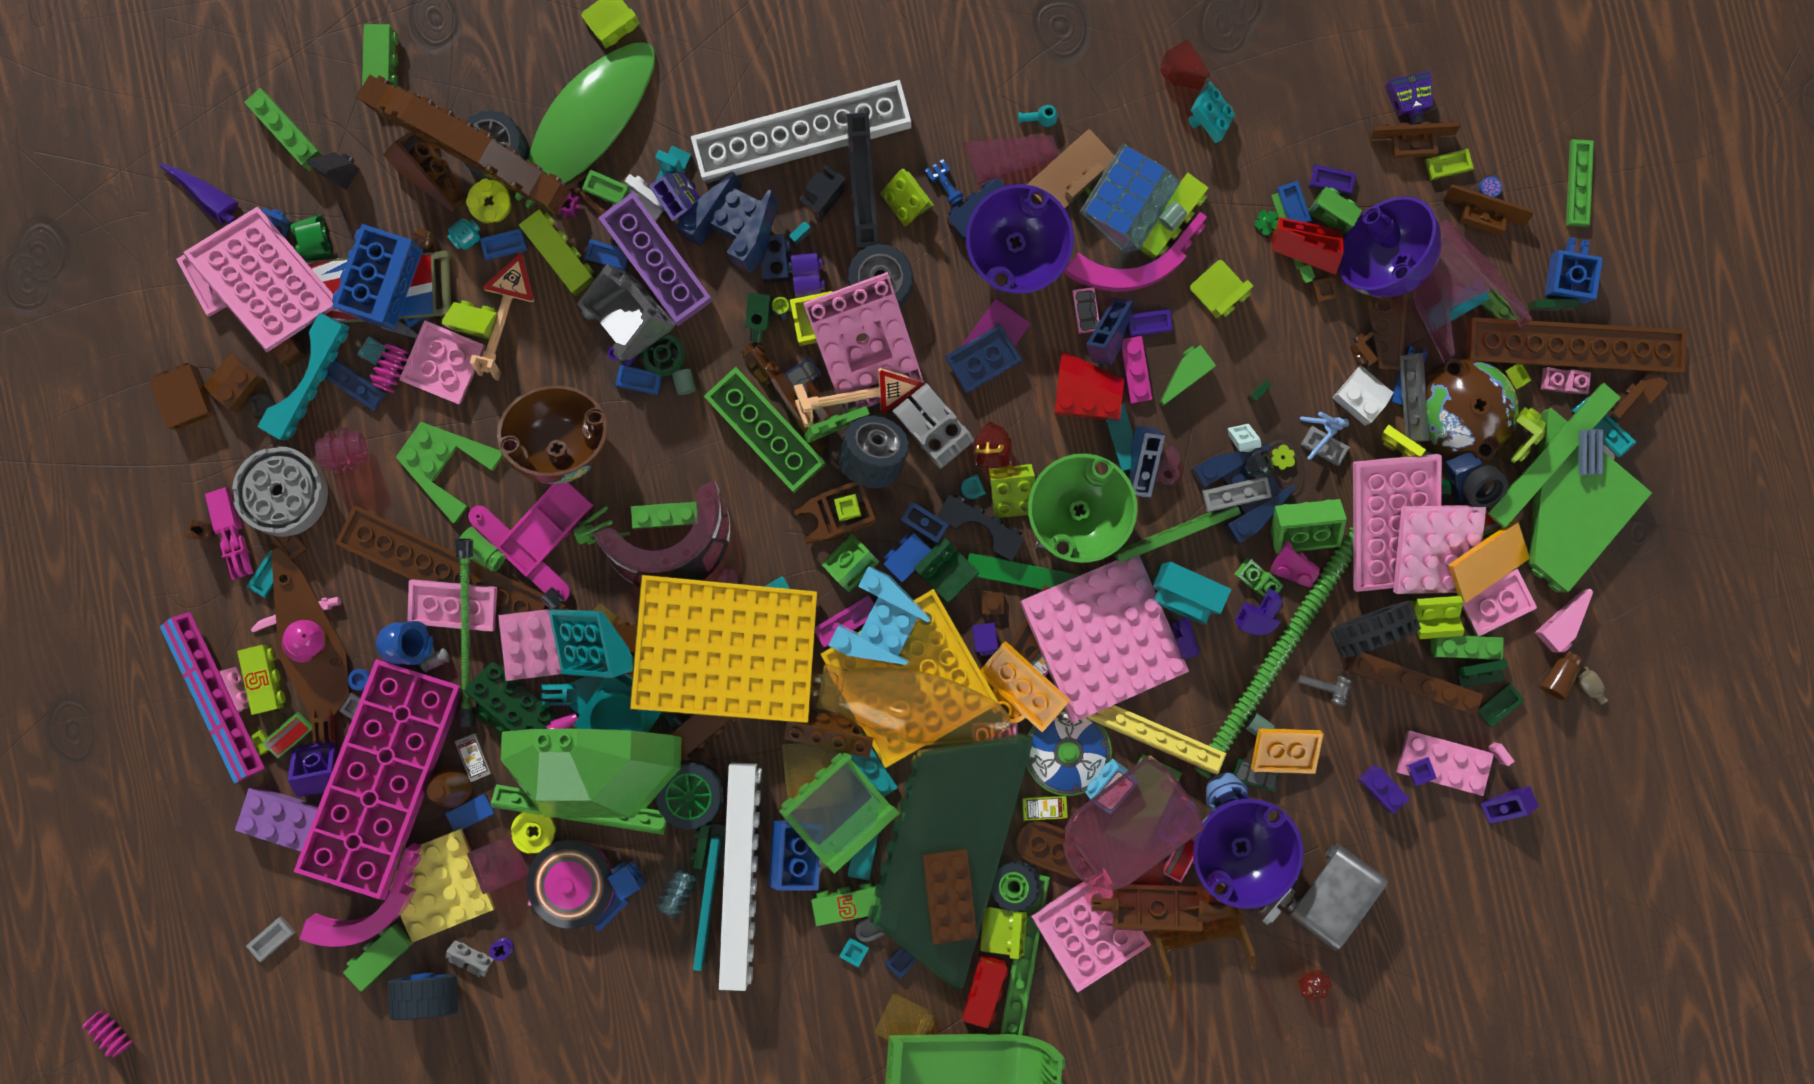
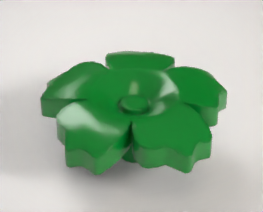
(1266, 221)

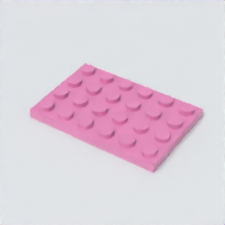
(261, 278)
(1378, 495)

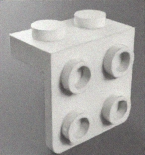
(645, 196)

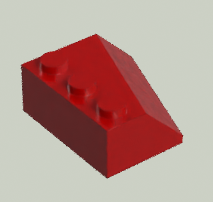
(1087, 390)

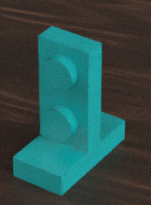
(673, 162)

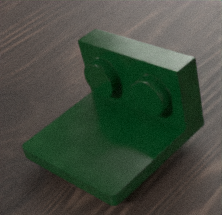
(946, 570)

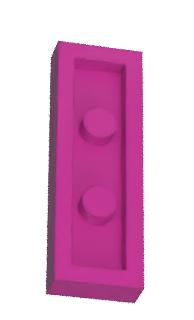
(1136, 370)
(851, 618)

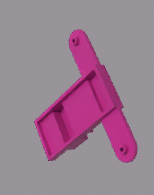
(536, 533)

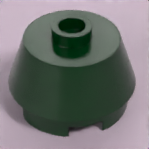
(664, 356)

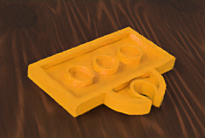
(1023, 688)

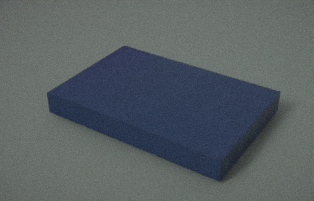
(983, 359)

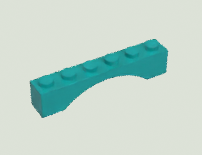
(325, 340)

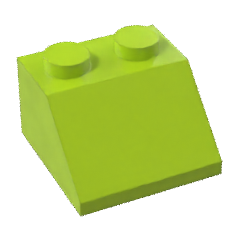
(470, 320)

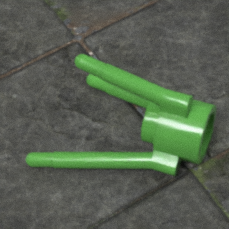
(585, 532)

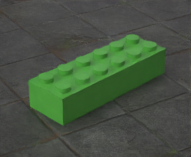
(765, 430)

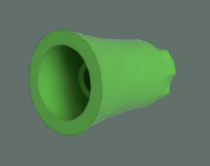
(483, 551)

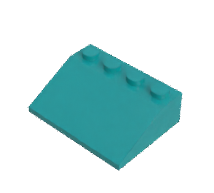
(589, 644)

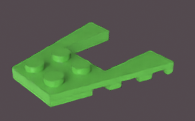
(428, 453)

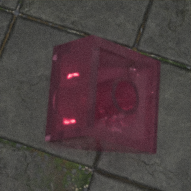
(497, 864)

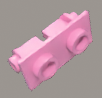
(235, 687)

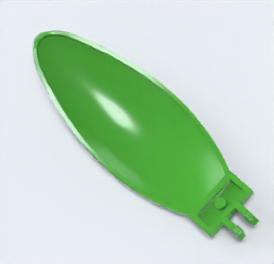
(591, 112)

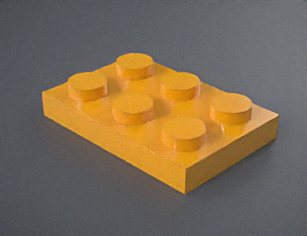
(1287, 751)

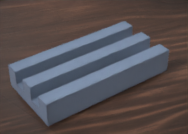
(1593, 451)

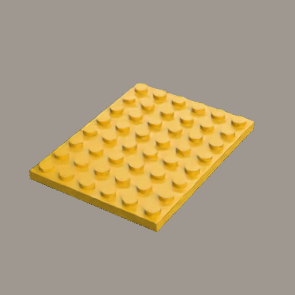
(723, 649)

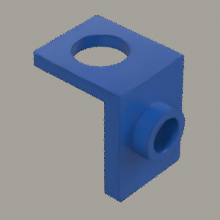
(278, 219)

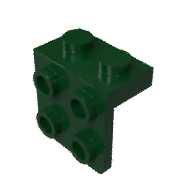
(704, 836)

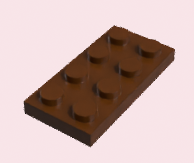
(949, 896)

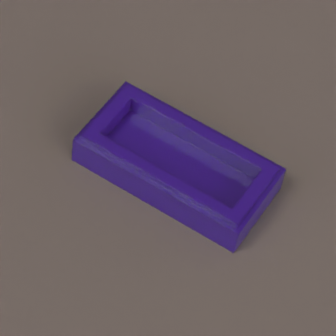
(1334, 178)
(1150, 323)

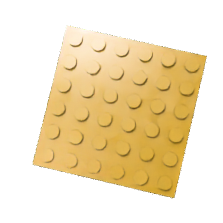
(932, 649)

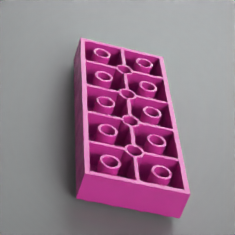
(379, 780)

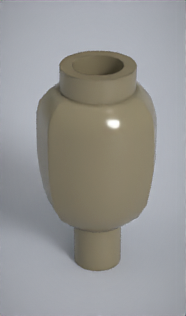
(1592, 684)

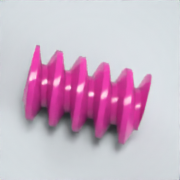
(389, 367)
(106, 1034)

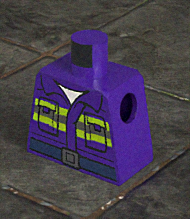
(1411, 95)
(675, 193)

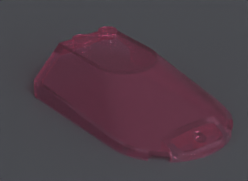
(1130, 826)

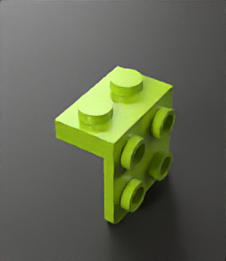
(610, 20)
(1220, 289)
(1531, 421)

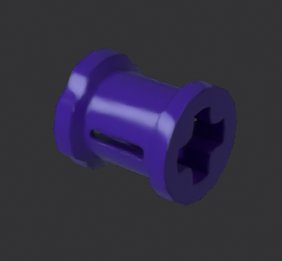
(508, 949)

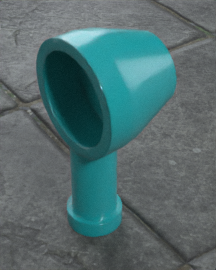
(1040, 116)

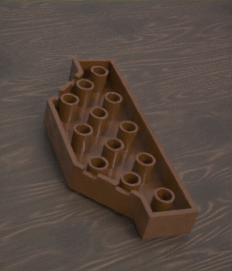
(463, 142)

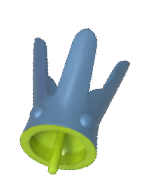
(780, 307)

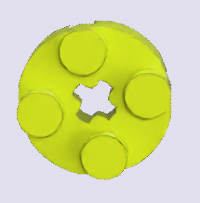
(486, 189)
(533, 844)

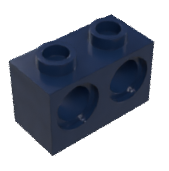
(779, 258)

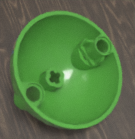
(1106, 503)

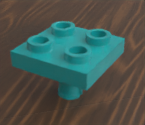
(1211, 112)

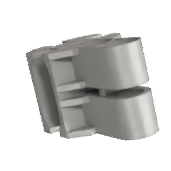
(941, 418)

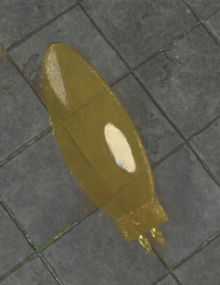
(910, 705)

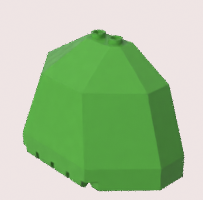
(590, 769)

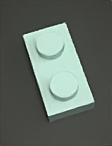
(1244, 438)

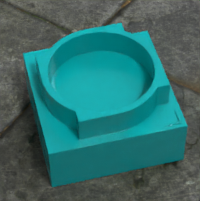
(1188, 593)
(611, 708)

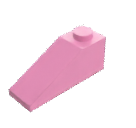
(1565, 624)

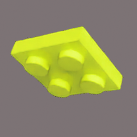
(1395, 440)

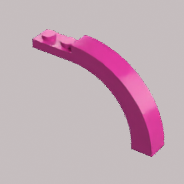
(1120, 280)
(335, 932)

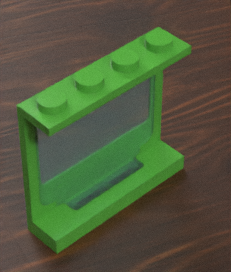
(838, 812)

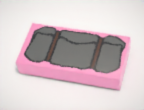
(1086, 309)

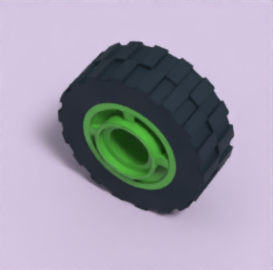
(1028, 881)

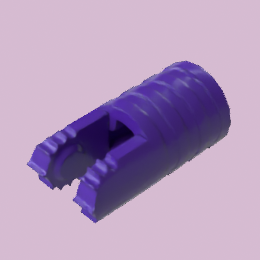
(1185, 638)

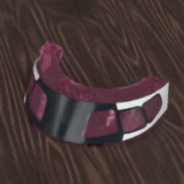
(689, 559)

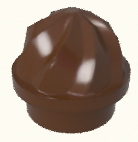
(423, 238)

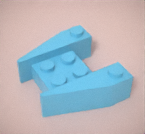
(886, 625)

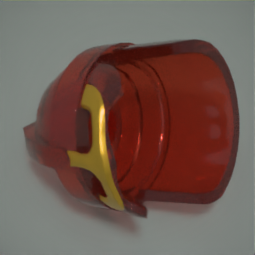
(992, 447)

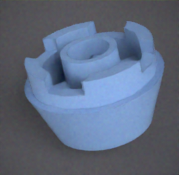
(1223, 789)

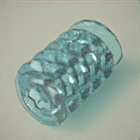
(676, 893)

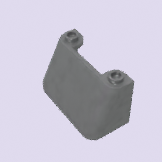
(625, 311)
(1338, 897)

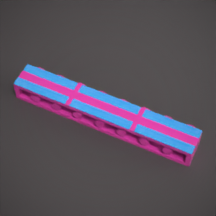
(212, 697)

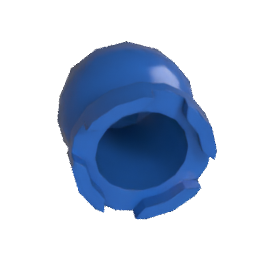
(404, 643)

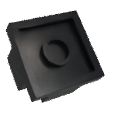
(824, 192)

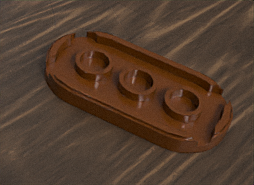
(1043, 847)

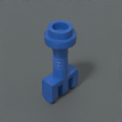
(955, 197)

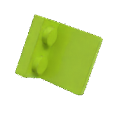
(1011, 489)
(1004, 932)

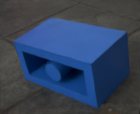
(906, 557)

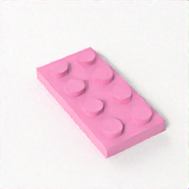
(440, 604)
(1452, 762)

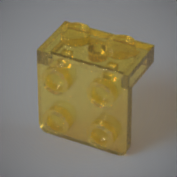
(904, 1018)

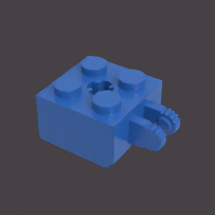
(1584, 267)

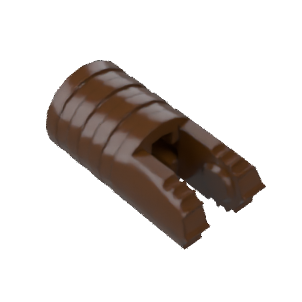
(193, 530)

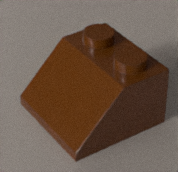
(233, 383)

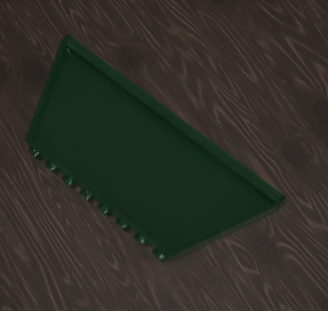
(952, 802)

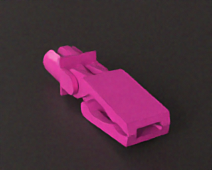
(225, 521)

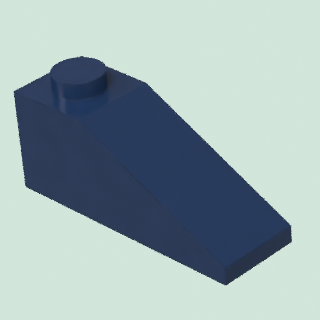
(1110, 331)
(1145, 459)

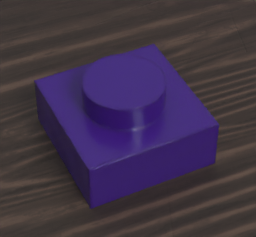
(1421, 771)

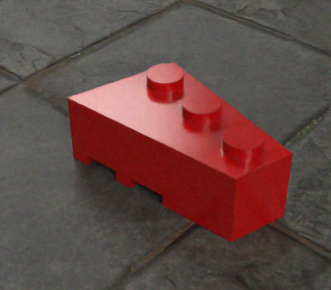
(1309, 243)
(985, 990)

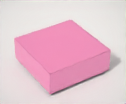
(1501, 754)

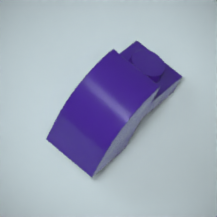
(1260, 619)

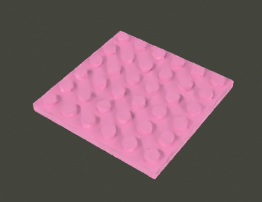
(1104, 637)

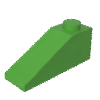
(1189, 370)

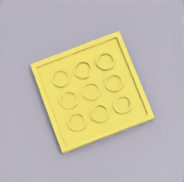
(444, 888)

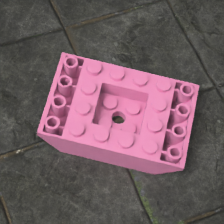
(854, 310)

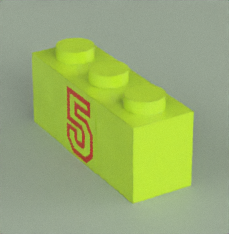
(261, 679)

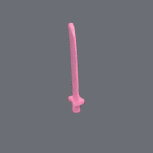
(326, 604)

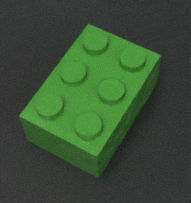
(1308, 525)

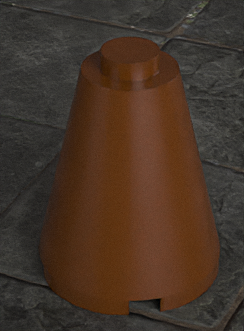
(450, 787)

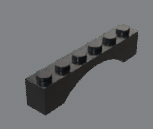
(861, 179)

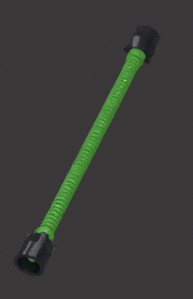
(464, 552)

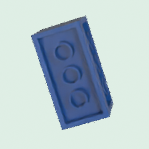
(377, 277)

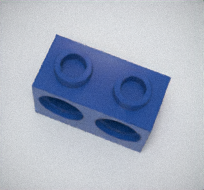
(626, 879)

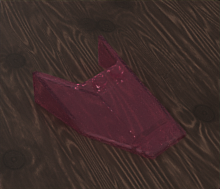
(1459, 277)

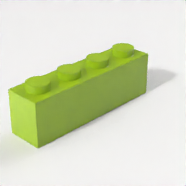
(1187, 195)
(557, 253)

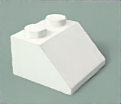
(1363, 396)

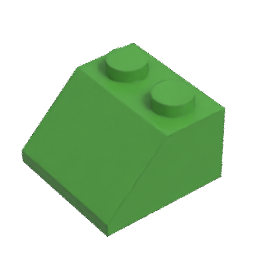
(1335, 210)

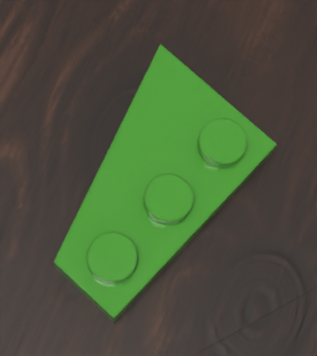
(834, 423)

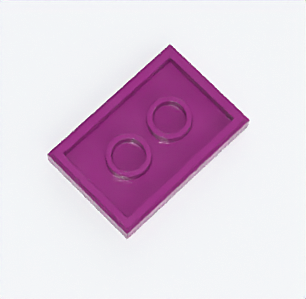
(1000, 314)

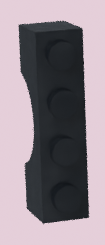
(1005, 541)

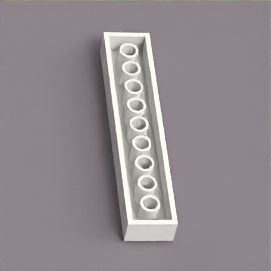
(798, 132)
(738, 876)

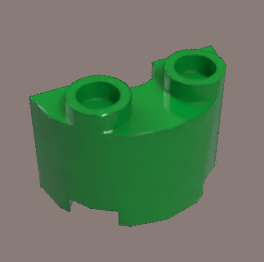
(312, 238)

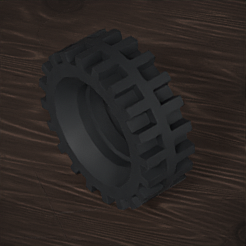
(1375, 629)

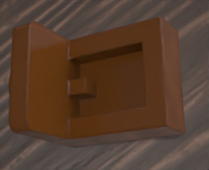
(1363, 354)

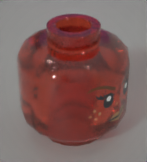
(1314, 985)

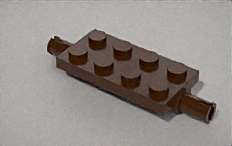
(1158, 908)

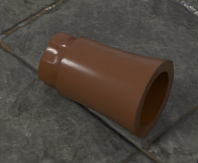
(1562, 676)

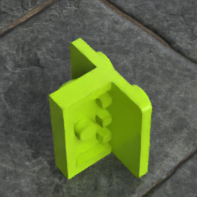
(906, 197)

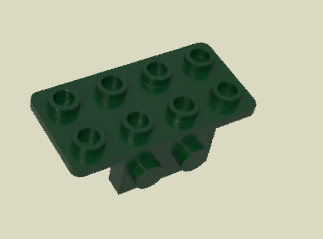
(506, 703)

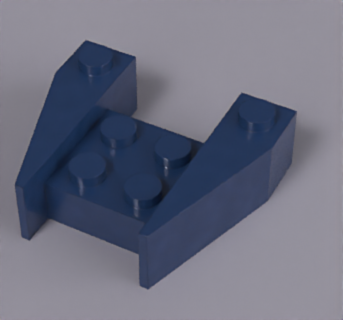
(734, 216)
(1232, 470)

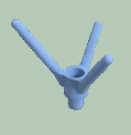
(1331, 424)

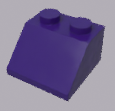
(312, 768)

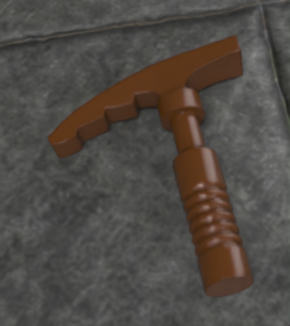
(574, 185)

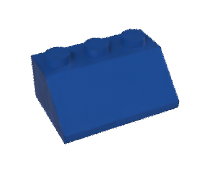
(791, 860)

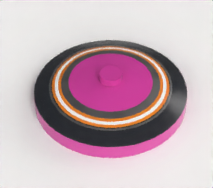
(570, 883)

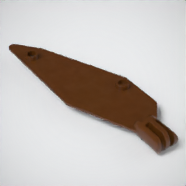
(323, 679)

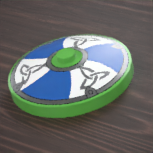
(1068, 754)

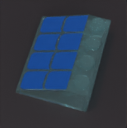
(1130, 198)

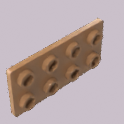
(1074, 169)

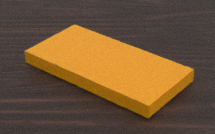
(1489, 561)

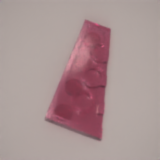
(1005, 156)

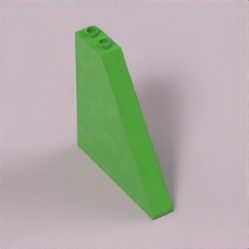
(1577, 513)

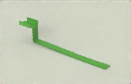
(1306, 270)

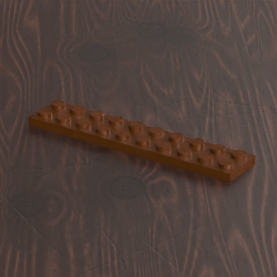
(1577, 345)
(427, 560)

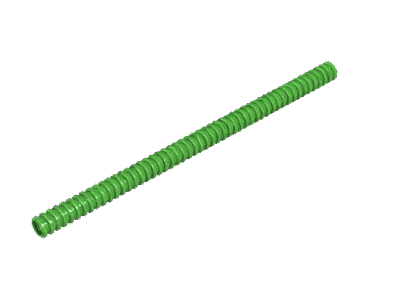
(1283, 648)

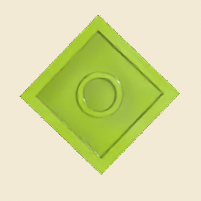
(1439, 617)

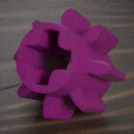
(574, 207)

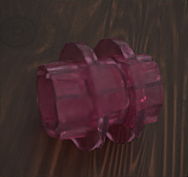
(346, 449)

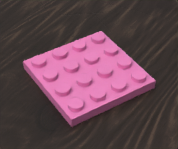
(1431, 541)
(1086, 939)

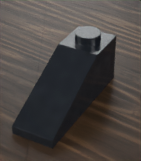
(335, 168)

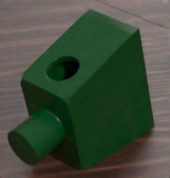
(760, 305)

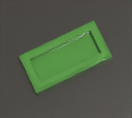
(605, 188)

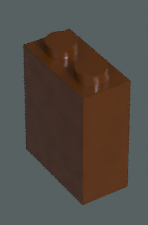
(182, 396)

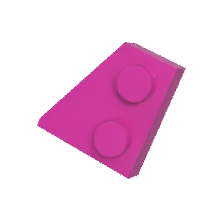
(1294, 566)

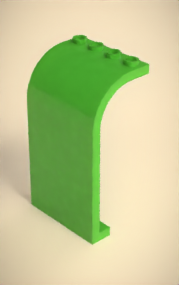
(972, 1060)

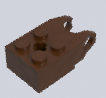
(825, 510)

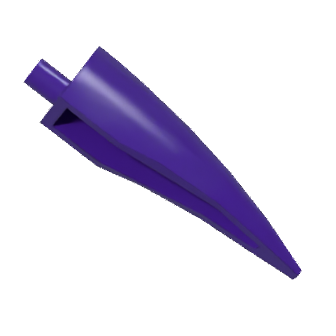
(212, 200)

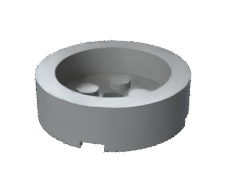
(302, 494)

